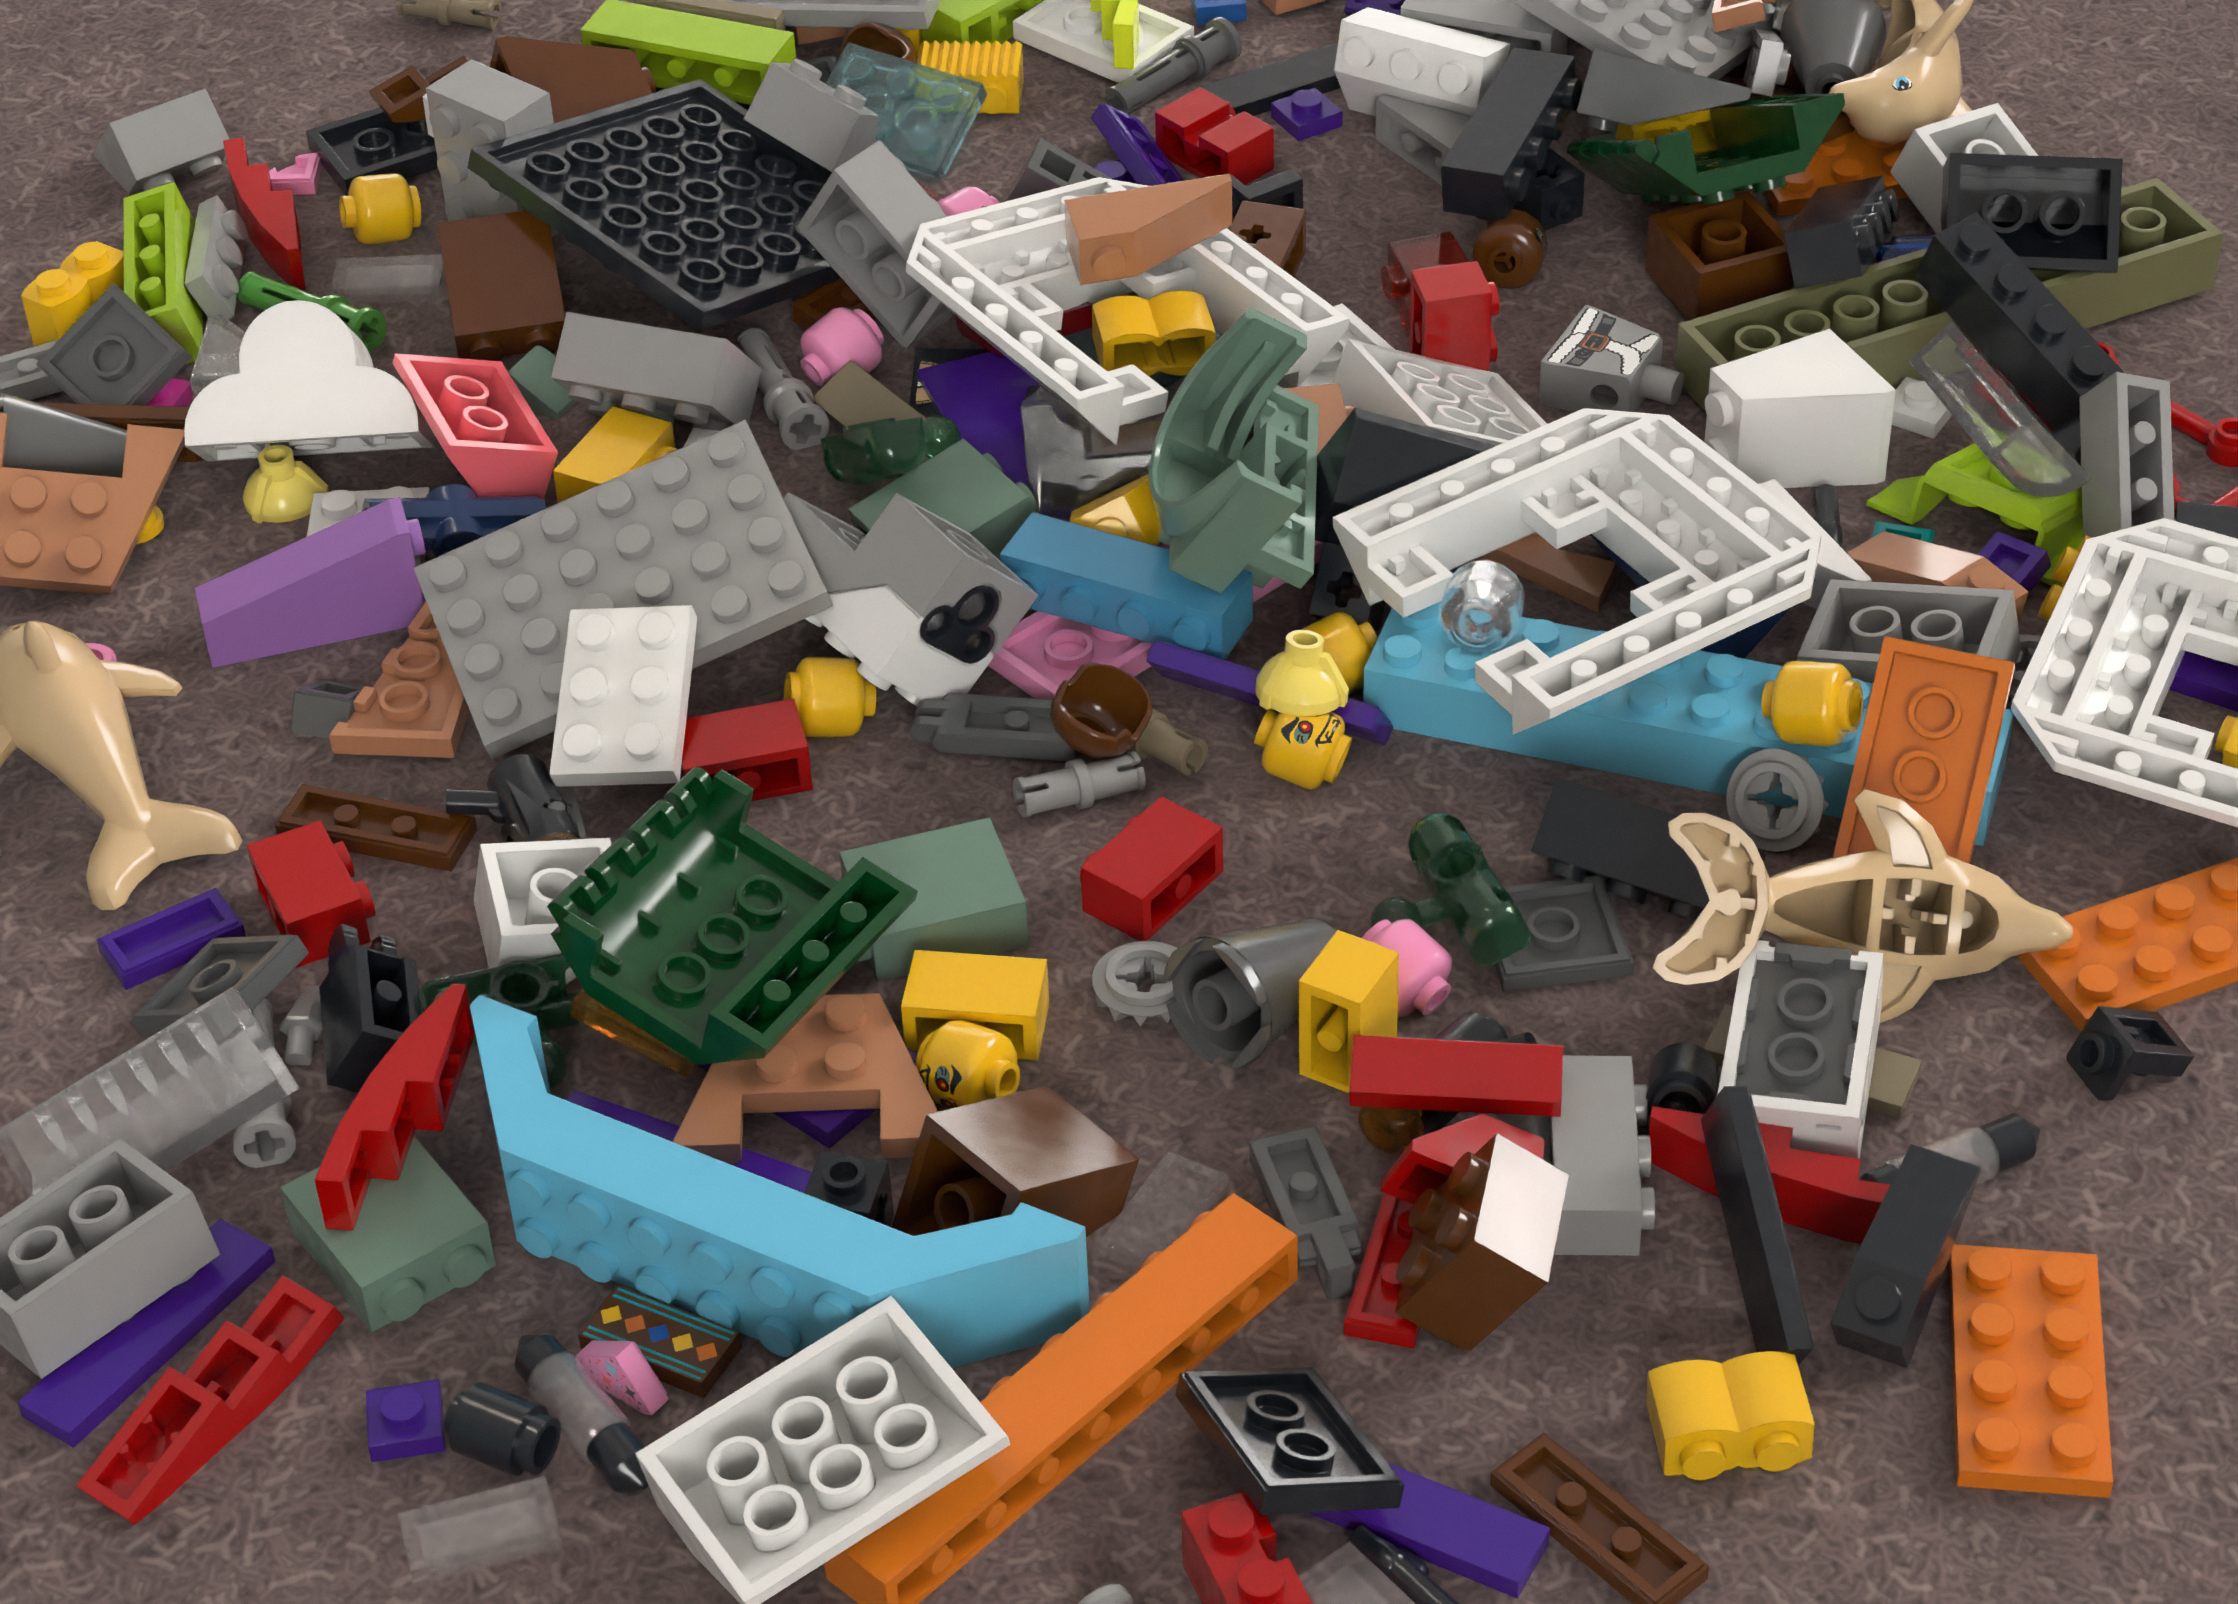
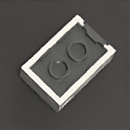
(1807, 1041)

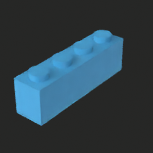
(1125, 587)

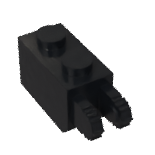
(364, 1005)

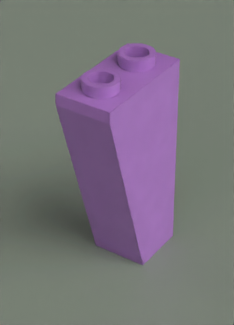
(317, 590)

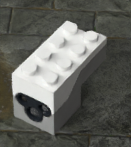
(911, 597)

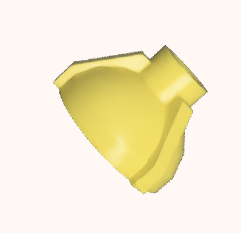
(281, 487)
(1301, 678)

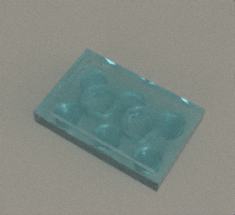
(918, 107)

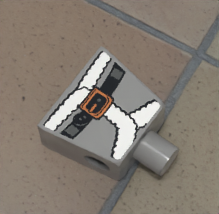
(1606, 366)

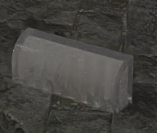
(1997, 416)
(157, 1097)

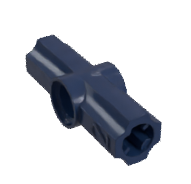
(456, 517)

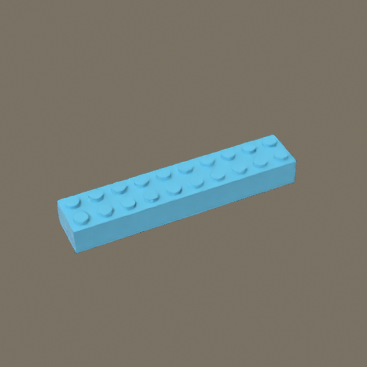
(1670, 726)

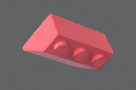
(481, 423)

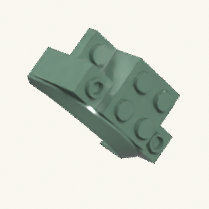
(1229, 503)

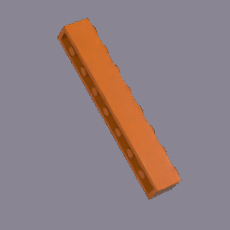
(1082, 1396)

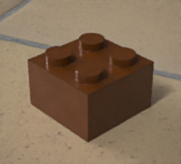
(1717, 255)
(1481, 1242)

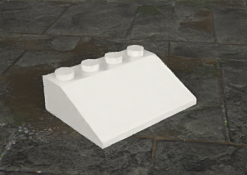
(1433, 393)
(818, 1453)

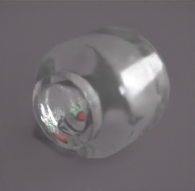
(1482, 606)

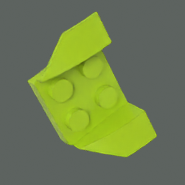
(1976, 482)

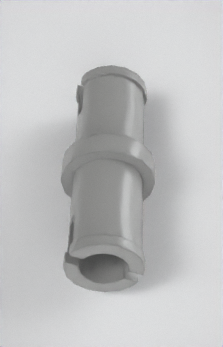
(1079, 784)

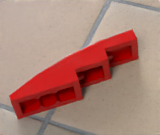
(266, 214)
(402, 1094)
(1811, 1187)
(200, 1412)

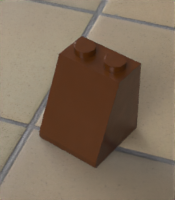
(574, 74)
(501, 285)
(1009, 1151)

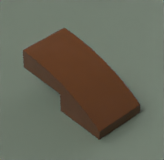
(403, 94)

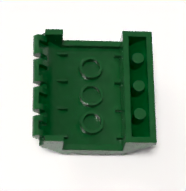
(1754, 143)
(716, 927)

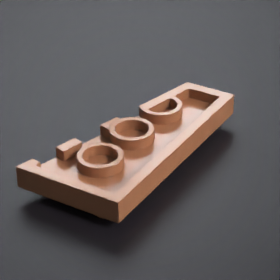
(413, 704)

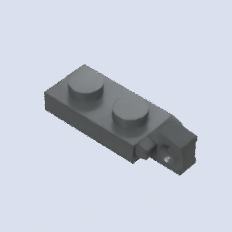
(1311, 1203)

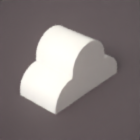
(305, 388)

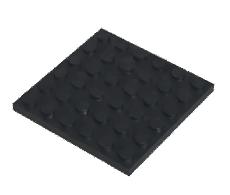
(672, 200)

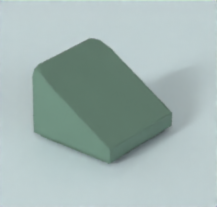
(535, 383)

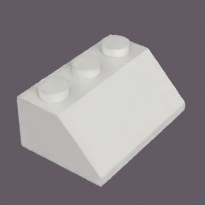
(1413, 62)

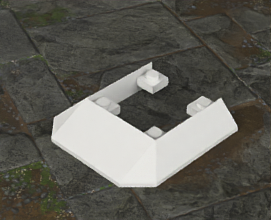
(1013, 278)
(1645, 488)
(2113, 655)

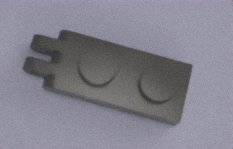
(990, 727)

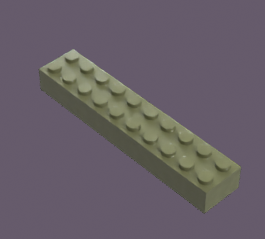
(1889, 316)

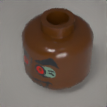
(1511, 249)

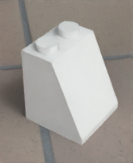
(1802, 414)

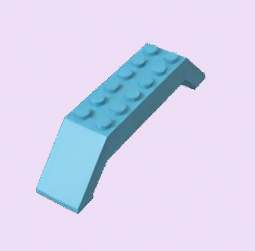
(751, 1247)

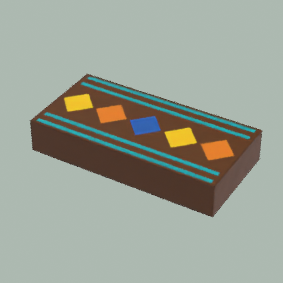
(675, 1343)

